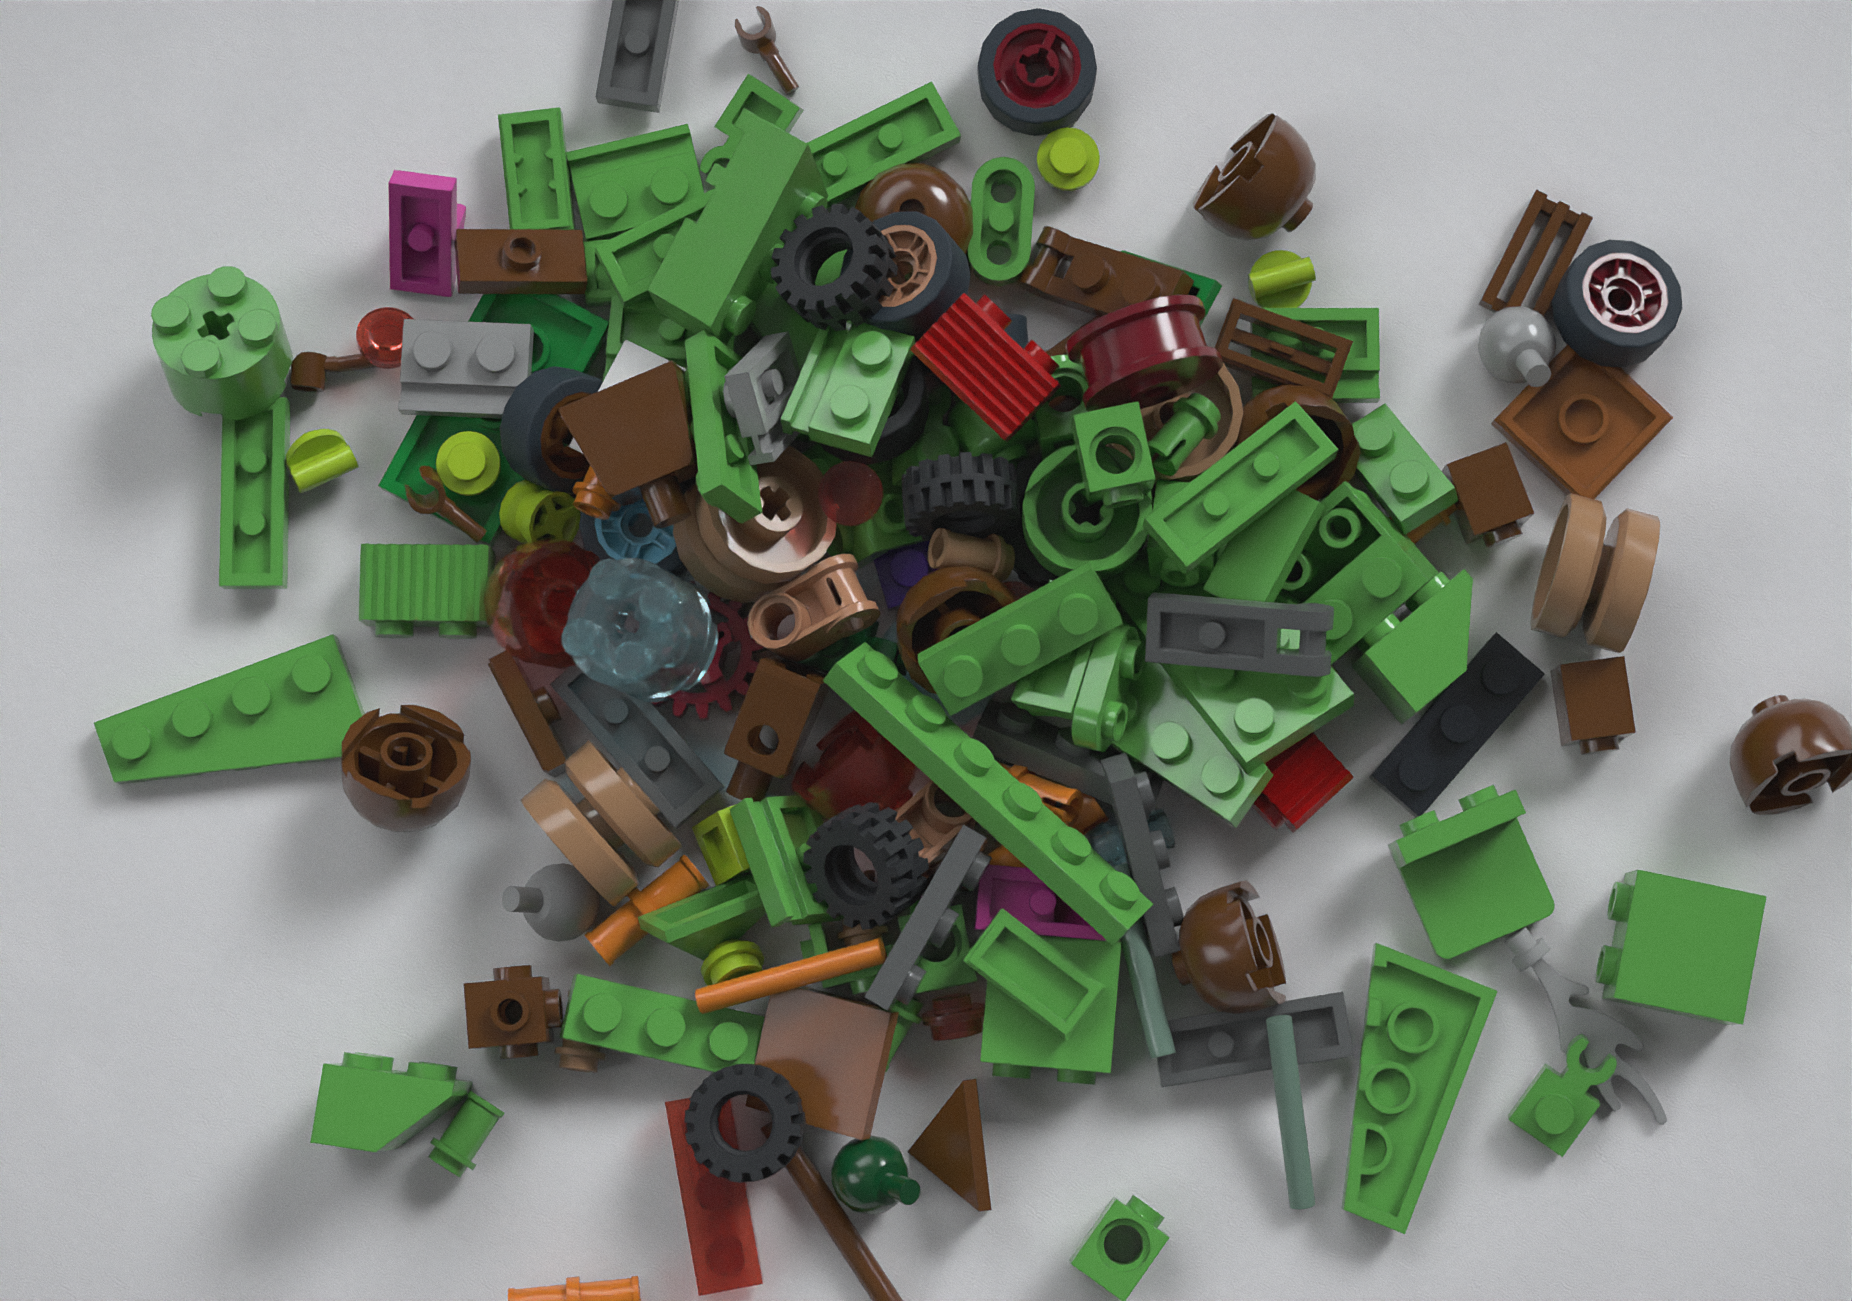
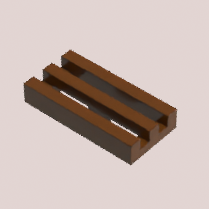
(1559, 214)
(1288, 327)

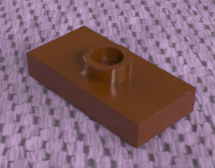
(520, 261)
(533, 711)

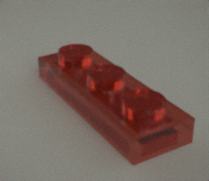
(715, 1211)

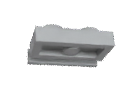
(462, 367)
(758, 393)

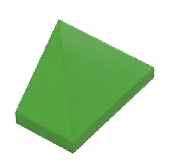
(707, 917)

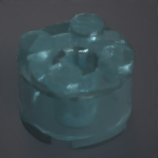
(640, 629)

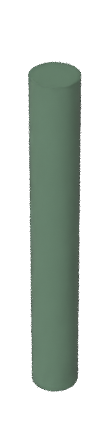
(1146, 987)
(1290, 1111)

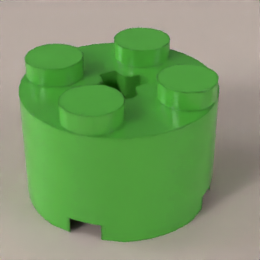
(222, 344)
(1050, 514)

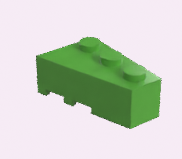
(726, 256)

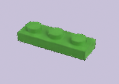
(722, 454)
(1240, 487)
(255, 500)
(1019, 638)
(658, 1025)

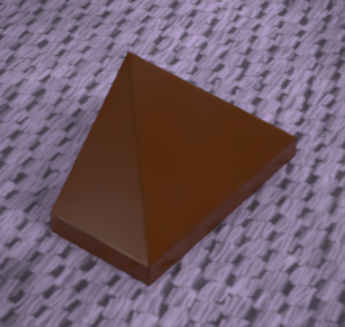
(955, 1147)

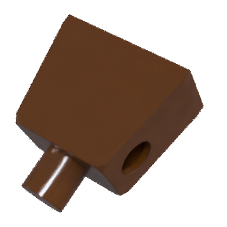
(640, 440)
(788, 701)

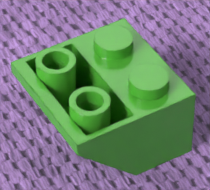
(1357, 566)
(1422, 654)
(379, 1108)

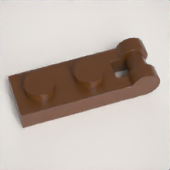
(1098, 276)

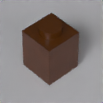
(1489, 496)
(1593, 704)

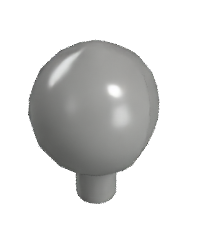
(1517, 346)
(555, 902)

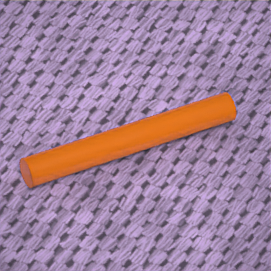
(791, 975)

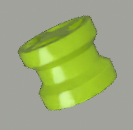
(537, 514)

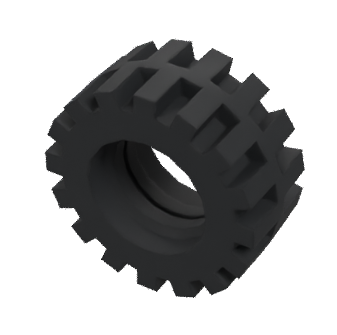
(817, 241)
(961, 495)
(889, 850)
(708, 1142)

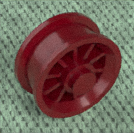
(1144, 353)

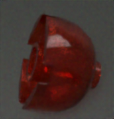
(531, 599)
(854, 770)

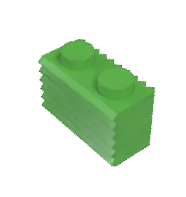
(424, 588)

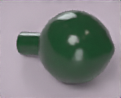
(872, 1176)

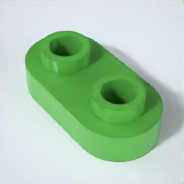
(1001, 223)
(1101, 706)

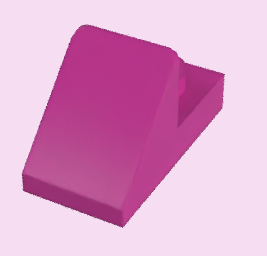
(423, 232)
(1029, 902)

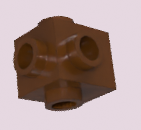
(488, 1012)

